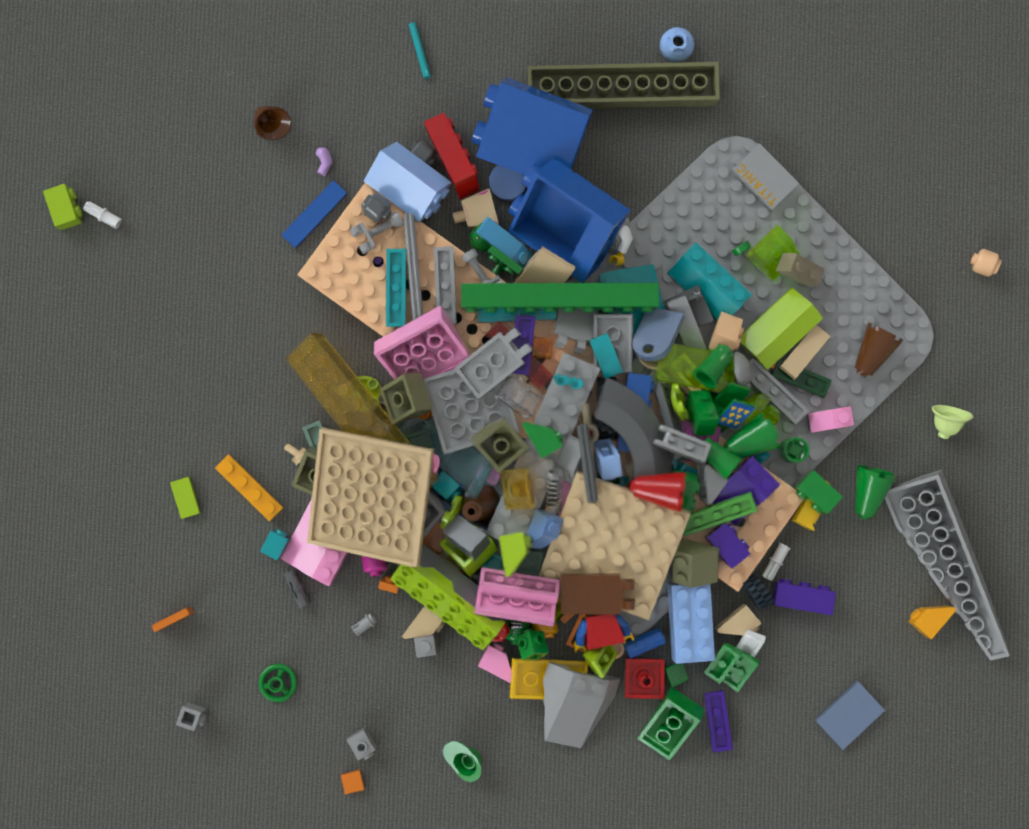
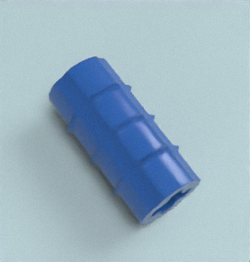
(644, 643)

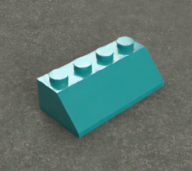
(717, 285)

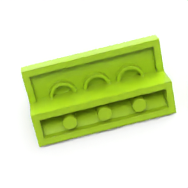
(780, 328)

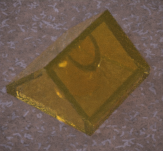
(518, 488)

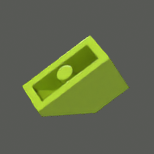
(600, 659)

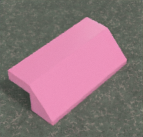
(517, 597)

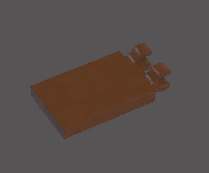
(594, 593)

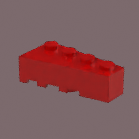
(452, 155)

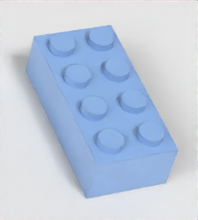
(690, 623)

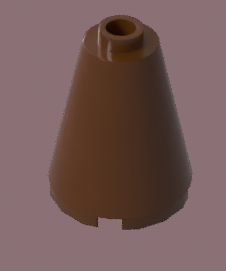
(875, 350)
(483, 507)

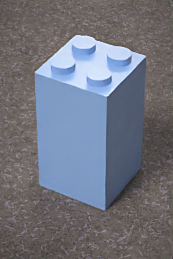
(407, 181)

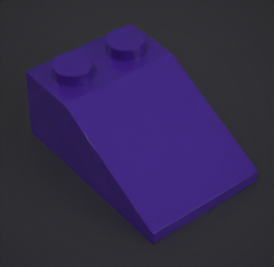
(746, 478)

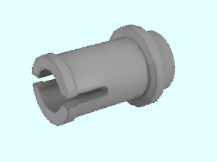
(364, 624)

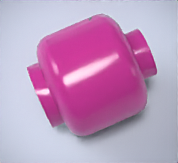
(373, 566)

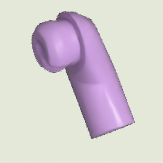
(326, 161)

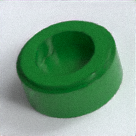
(741, 248)

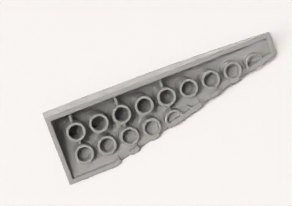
(934, 529)

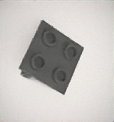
(697, 303)

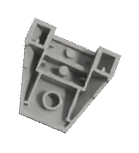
(574, 703)

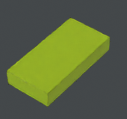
(185, 497)

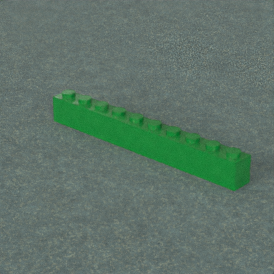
(559, 297)

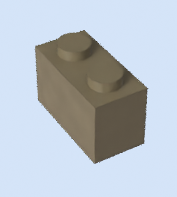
(800, 269)

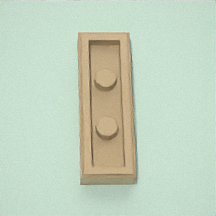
(804, 352)

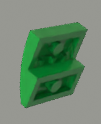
(732, 666)

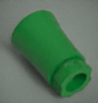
(713, 366)
(721, 459)

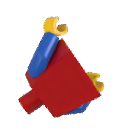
(601, 631)

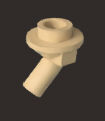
(295, 452)

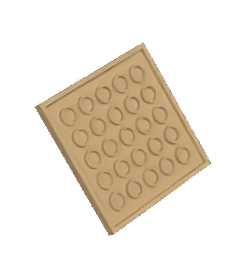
(370, 496)
(616, 537)

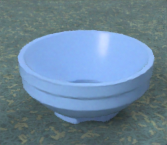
(676, 53)

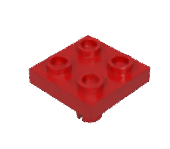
(644, 678)

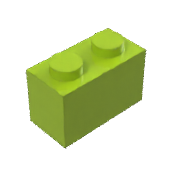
(63, 206)

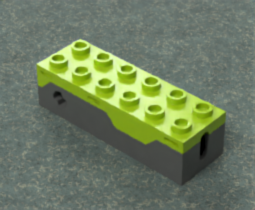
(450, 597)

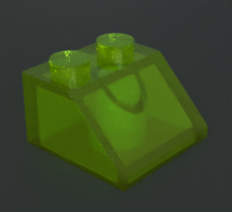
(768, 251)

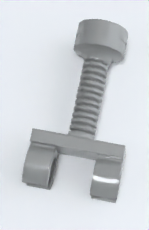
(394, 220)
(471, 257)

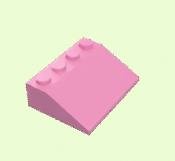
(422, 346)
(313, 560)

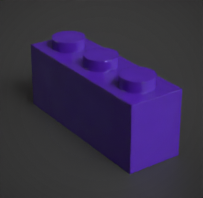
(803, 597)

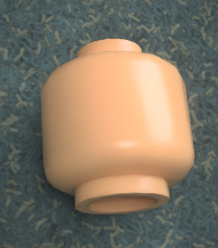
(985, 262)

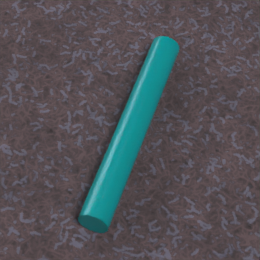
(419, 50)

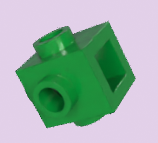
(532, 645)

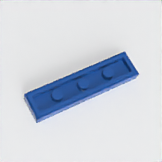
(314, 214)

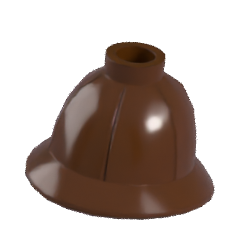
(271, 122)

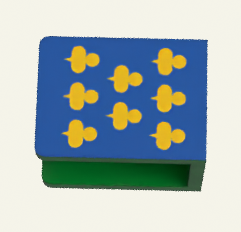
(731, 405)

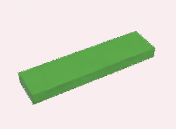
(720, 513)

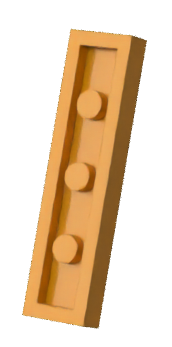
(249, 487)

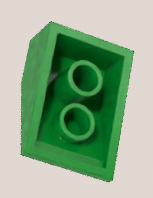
(671, 723)

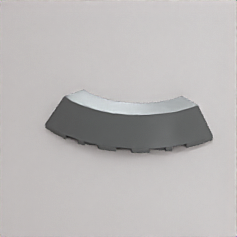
(636, 425)

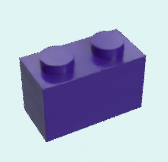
(731, 548)

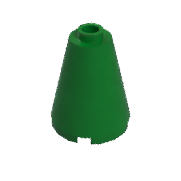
(754, 438)
(871, 490)

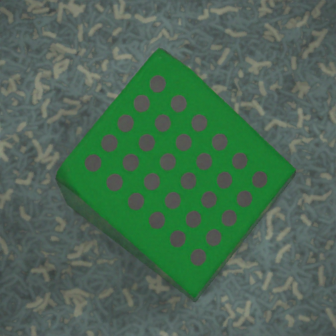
(676, 674)

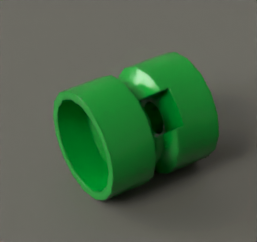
(794, 450)

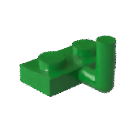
(503, 261)

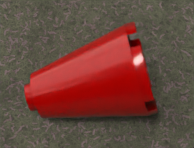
(660, 489)

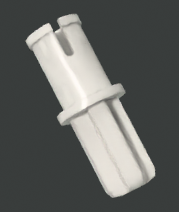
(102, 214)
(775, 561)

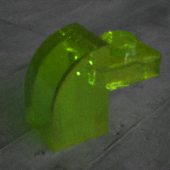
(761, 405)

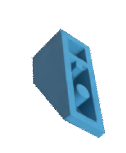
(505, 242)

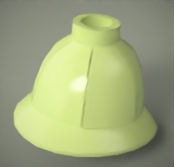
(949, 420)

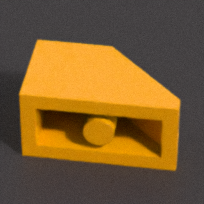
(930, 619)

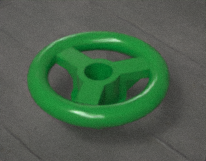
(271, 686)

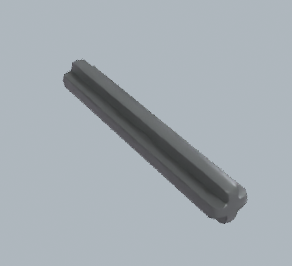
(587, 463)

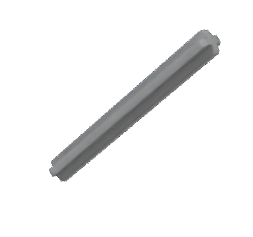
(413, 266)

